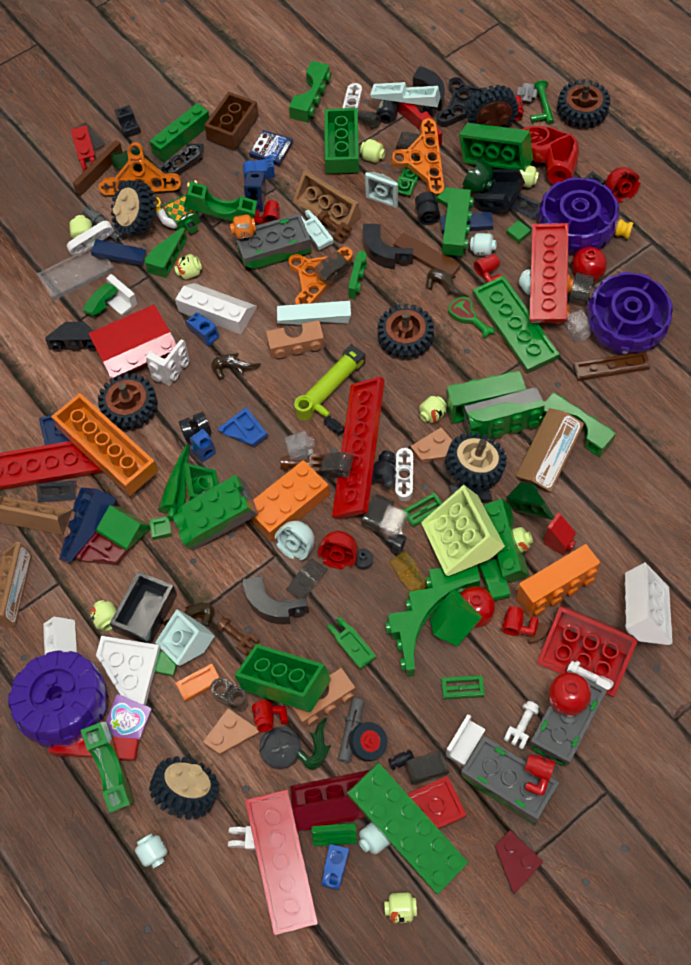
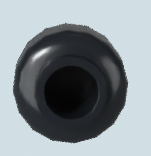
(387, 110)

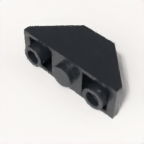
(70, 337)

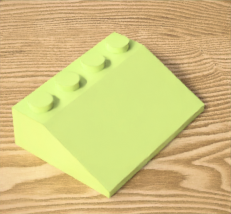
(462, 532)

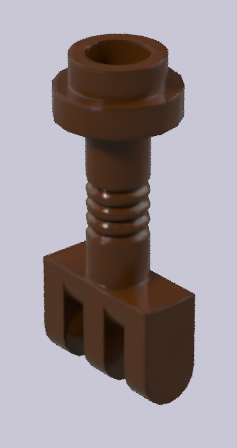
(324, 218)
(314, 462)
(224, 624)

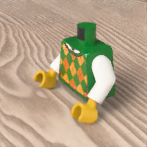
(176, 216)

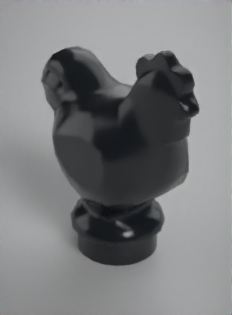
(384, 470)

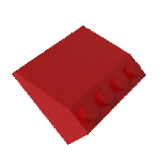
(129, 340)
(590, 641)

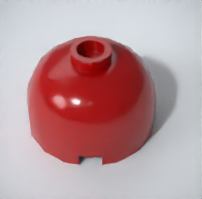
(623, 183)
(589, 261)
(338, 550)
(482, 602)
(569, 694)

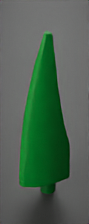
(175, 489)

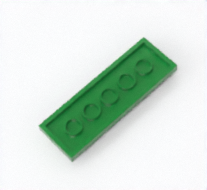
(513, 323)
(407, 828)

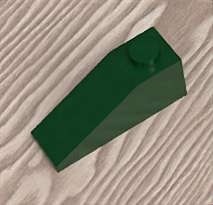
(528, 501)

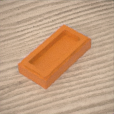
(197, 682)

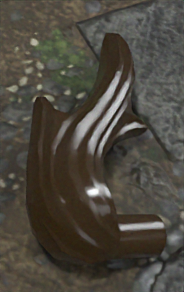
(445, 278)
(232, 361)
(198, 610)

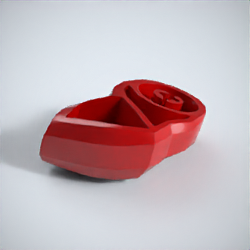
(556, 150)

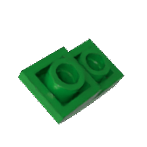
(407, 182)
(97, 301)
(493, 578)

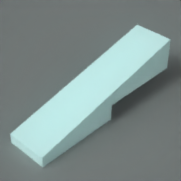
(414, 95)
(324, 312)

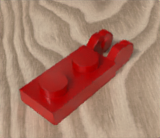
(83, 145)

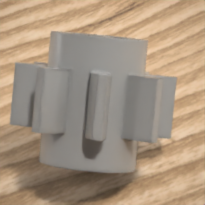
(527, 92)

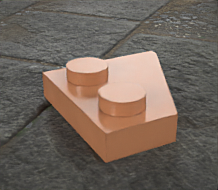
(432, 446)
(229, 733)

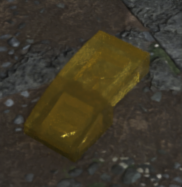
(407, 572)

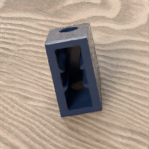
(254, 184)

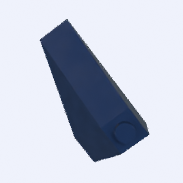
(89, 511)

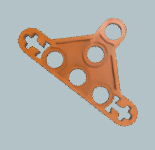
(424, 165)
(147, 175)
(311, 281)

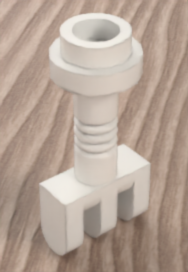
(600, 680)
(518, 733)

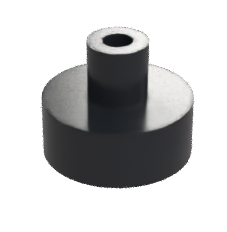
(397, 544)
(364, 559)

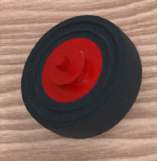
(368, 741)

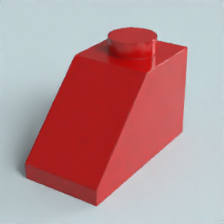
(560, 535)

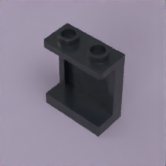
(502, 193)

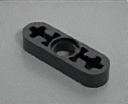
(180, 156)

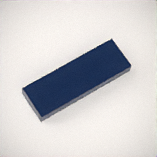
(479, 221)
(118, 252)

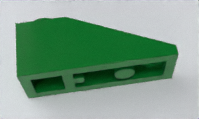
(165, 254)

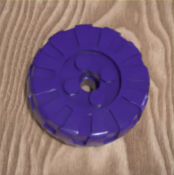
(586, 207)
(629, 313)
(57, 698)

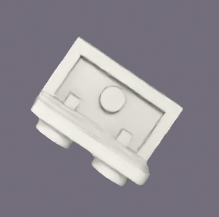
(168, 369)

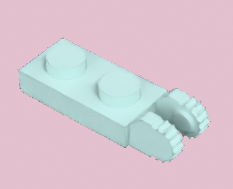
(316, 231)

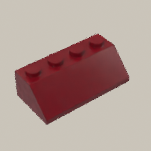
(325, 801)

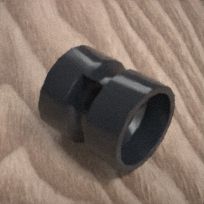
(427, 208)
(198, 421)

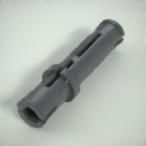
(97, 217)
(356, 707)

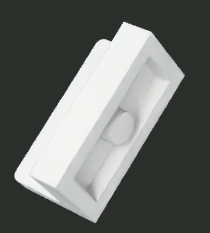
(122, 300)
(59, 635)
(465, 741)

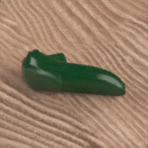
(320, 749)

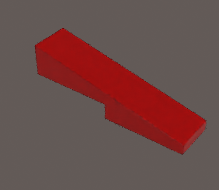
(412, 114)
(125, 747)

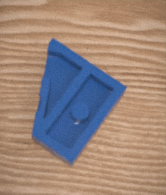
(244, 428)

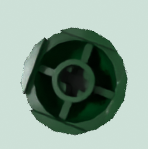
(119, 160)
(479, 178)

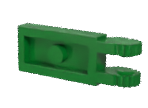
(357, 273)
(352, 644)

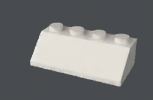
(215, 306)
(647, 606)

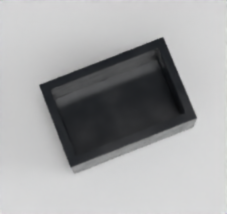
(143, 608)

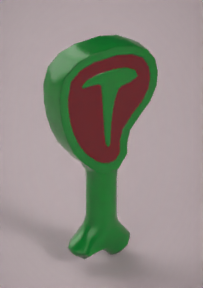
(462, 311)

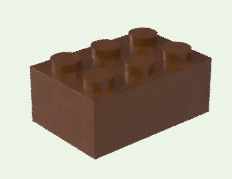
(231, 120)

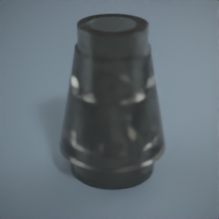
(369, 118)

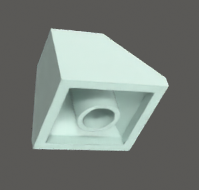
(381, 189)
(184, 638)

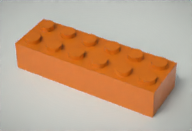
(105, 444)

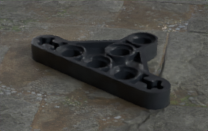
(457, 103)

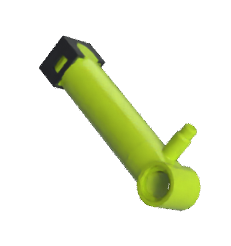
(352, 360)

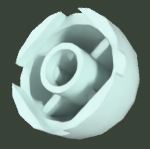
(295, 539)

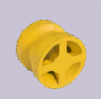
(624, 229)

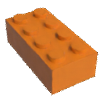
(289, 499)
(558, 581)

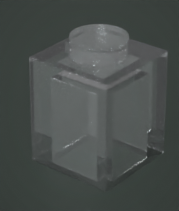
(577, 325)
(299, 445)
(394, 521)

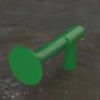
(541, 86)

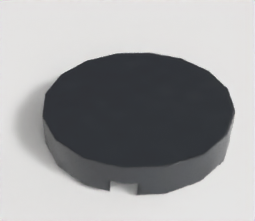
(280, 747)

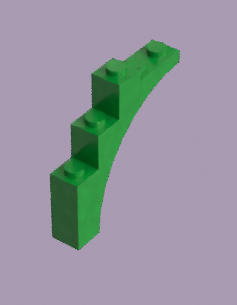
(420, 606)

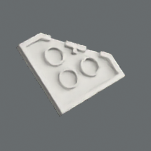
(129, 665)

